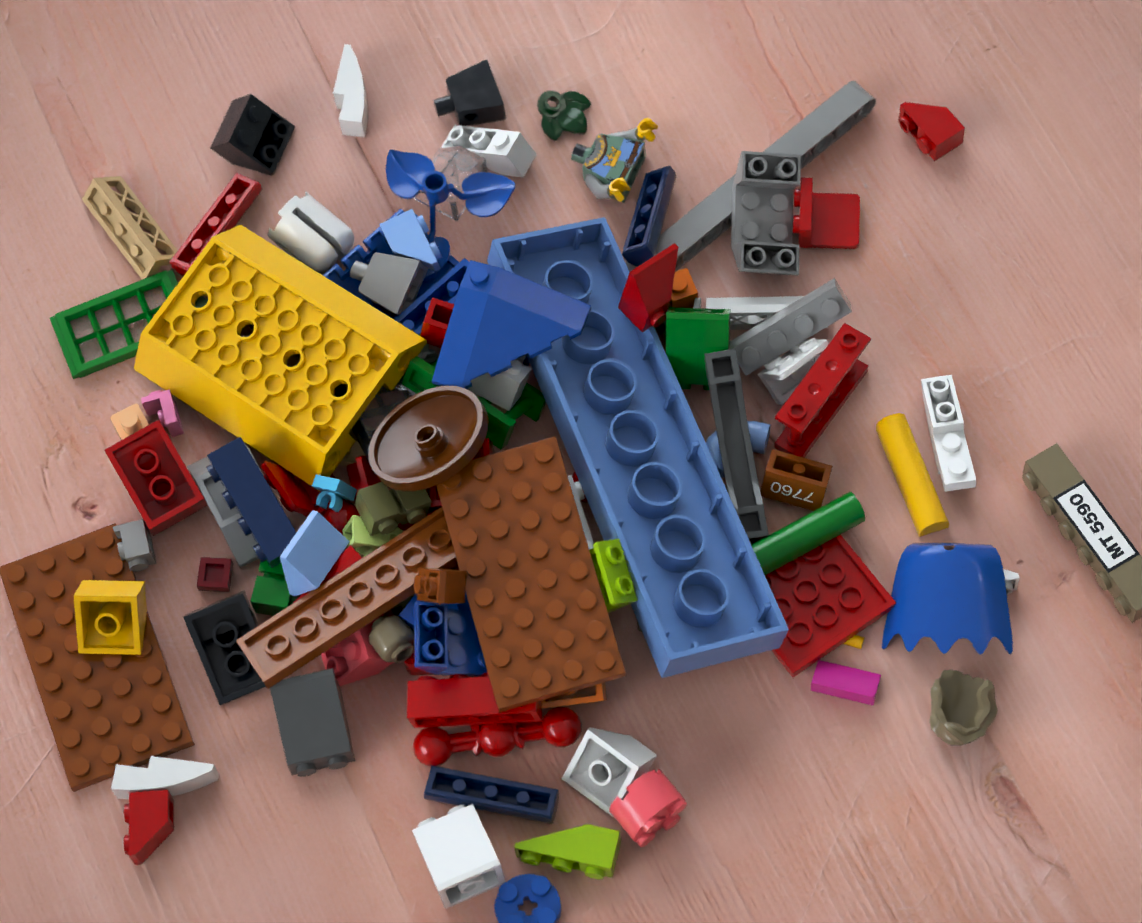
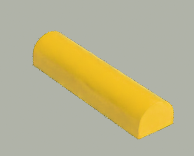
(911, 474)

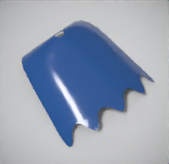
(949, 597)

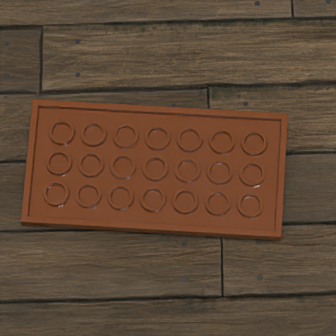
(529, 575)
(97, 704)

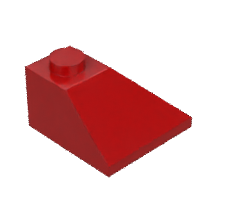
(650, 290)

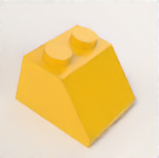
(110, 617)

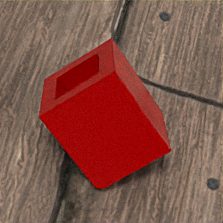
(361, 474)

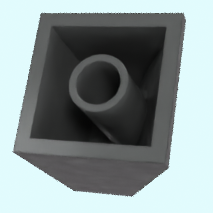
(312, 722)

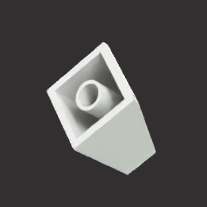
(459, 855)

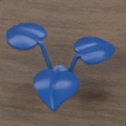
(412, 172)

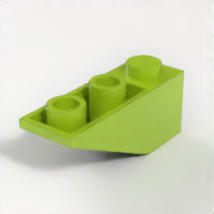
(579, 848)

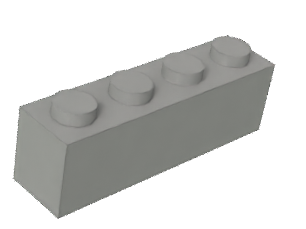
(791, 326)

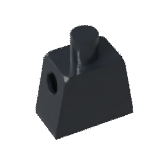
(472, 96)

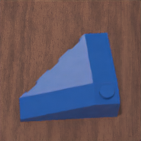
(501, 320)

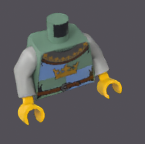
(614, 160)

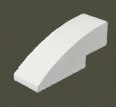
(351, 95)
(163, 774)

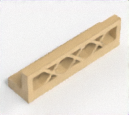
(126, 226)

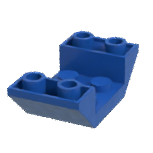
(446, 641)

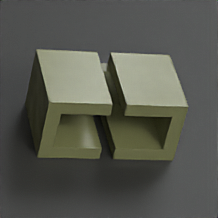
(386, 508)

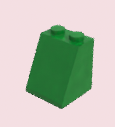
(690, 336)

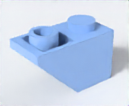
(407, 239)

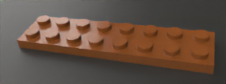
(347, 600)

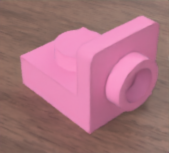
(165, 406)

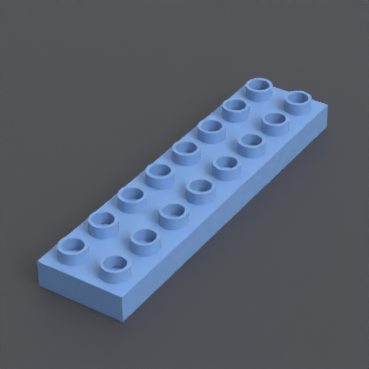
(644, 460)

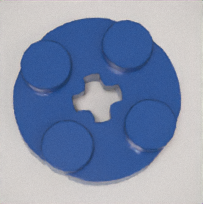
(532, 888)

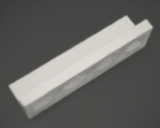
(750, 311)

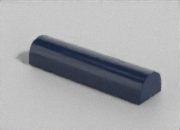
(649, 215)
(492, 794)

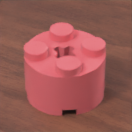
(648, 807)

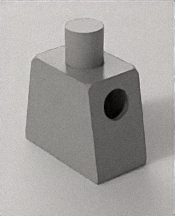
(390, 280)

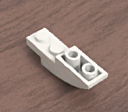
(947, 433)

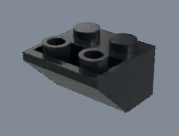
(252, 135)

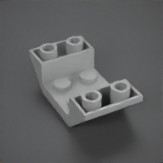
(765, 213)
(227, 519)

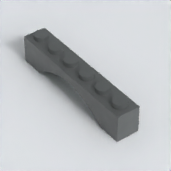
(735, 441)

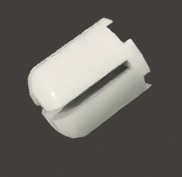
(312, 233)

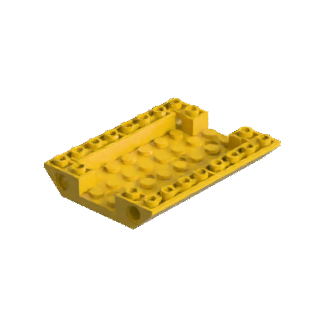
(246, 380)

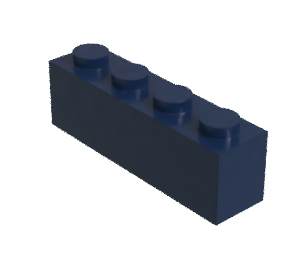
(253, 499)

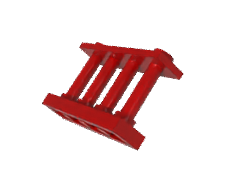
(822, 392)

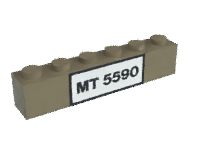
(1088, 526)

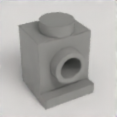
(135, 545)

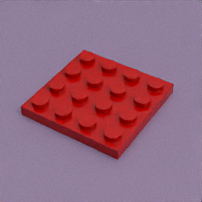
(825, 602)

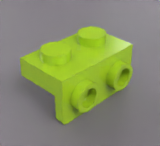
(613, 574)

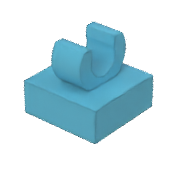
(332, 490)

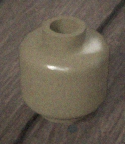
(392, 639)

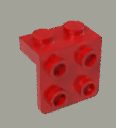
(826, 218)
(295, 493)

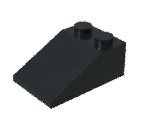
(215, 636)

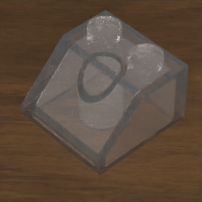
(456, 165)

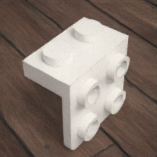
(786, 372)

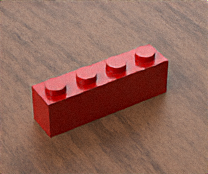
(461, 702)

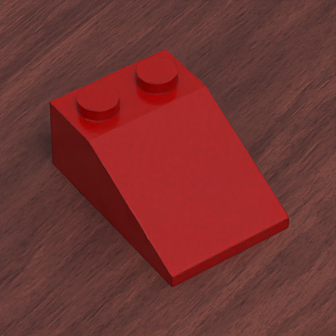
(156, 477)

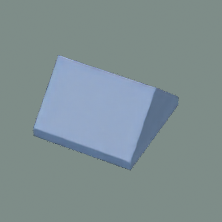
(311, 554)

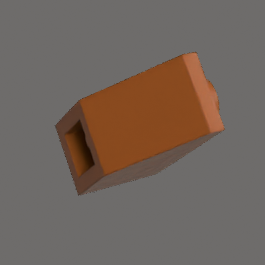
(440, 585)

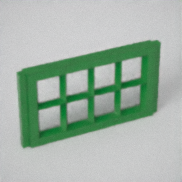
(111, 324)

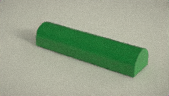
(808, 532)

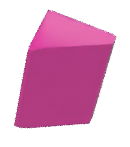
(845, 682)

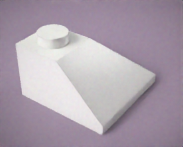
(607, 765)

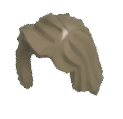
(961, 707)

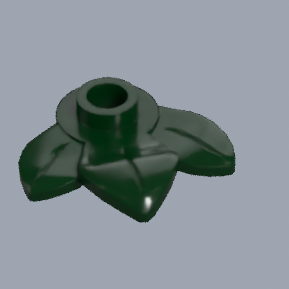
(567, 114)

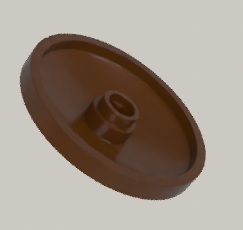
(428, 438)

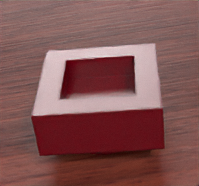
(215, 574)

